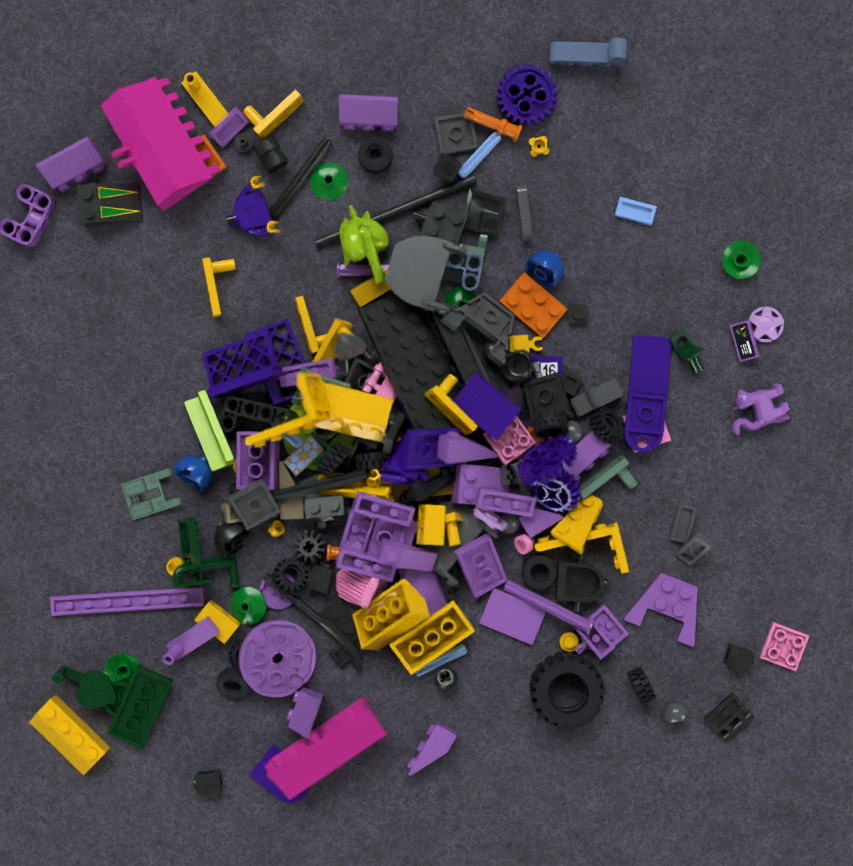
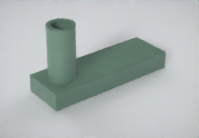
(617, 467)

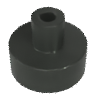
(245, 147)

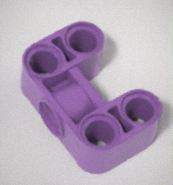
(36, 219)

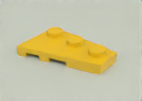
(577, 524)

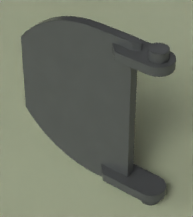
(418, 270)
(468, 530)

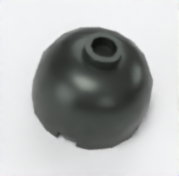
(228, 537)

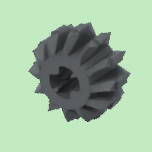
(303, 542)

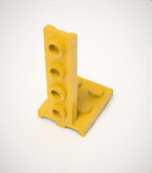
(314, 402)
(599, 530)

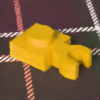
(521, 342)

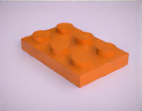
(533, 305)

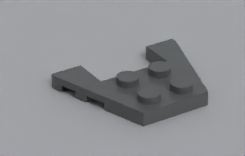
(488, 318)

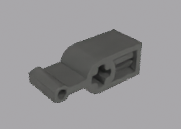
(596, 397)

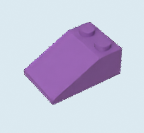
(471, 477)

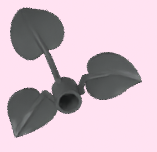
(348, 347)

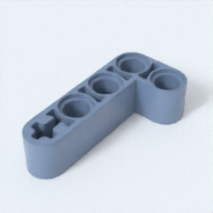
(589, 53)
(468, 271)

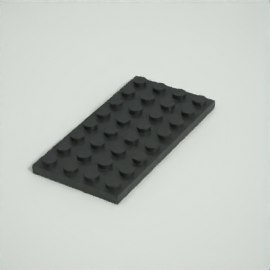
(409, 358)

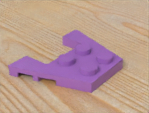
(672, 599)

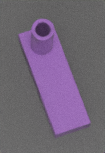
(324, 367)
(505, 502)
(190, 640)

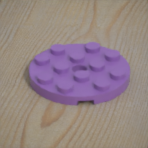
(270, 639)

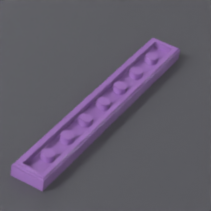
(127, 601)

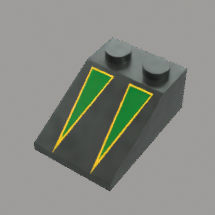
(109, 203)

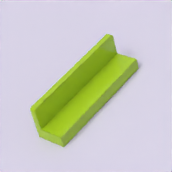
(209, 431)

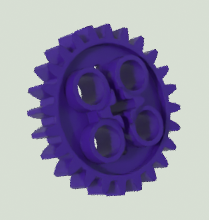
(537, 108)
(547, 460)

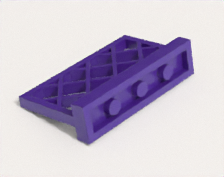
(241, 381)
(271, 386)

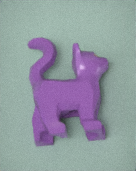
(763, 408)

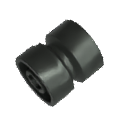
(269, 152)

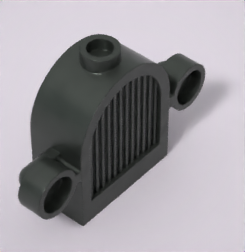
(578, 582)

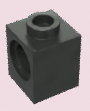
(447, 166)
(321, 577)
(739, 657)
(208, 781)

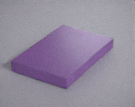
(481, 565)
(512, 616)

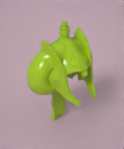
(364, 238)

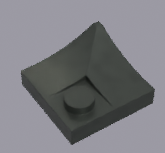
(484, 212)

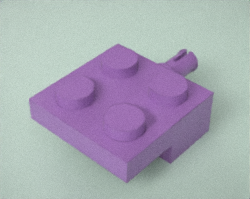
(604, 634)

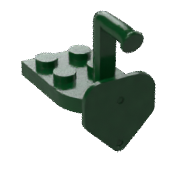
(193, 565)

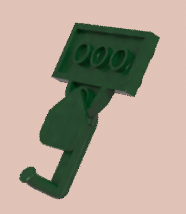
(137, 700)

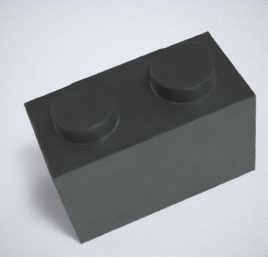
(326, 509)

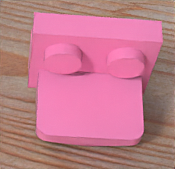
(359, 588)

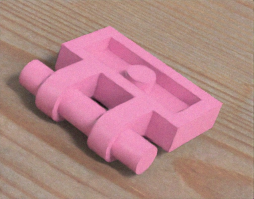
(385, 388)

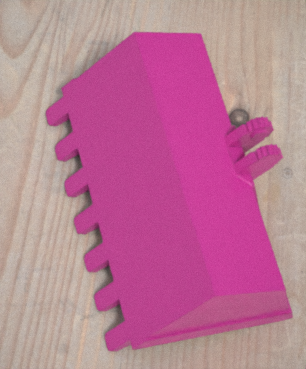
(157, 141)
(325, 748)

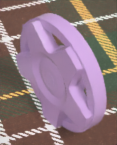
(766, 324)
(490, 518)

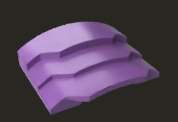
(366, 525)

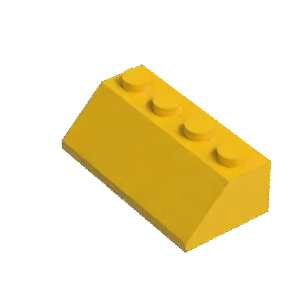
(357, 412)
(390, 616)
(432, 637)
(69, 734)

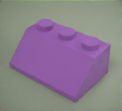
(368, 112)
(72, 164)
(257, 462)
(428, 585)

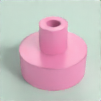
(524, 544)

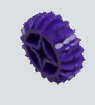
(559, 494)

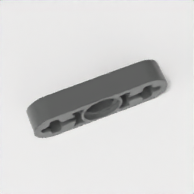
(523, 207)

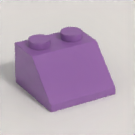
(305, 711)

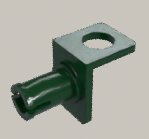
(688, 351)
(324, 440)

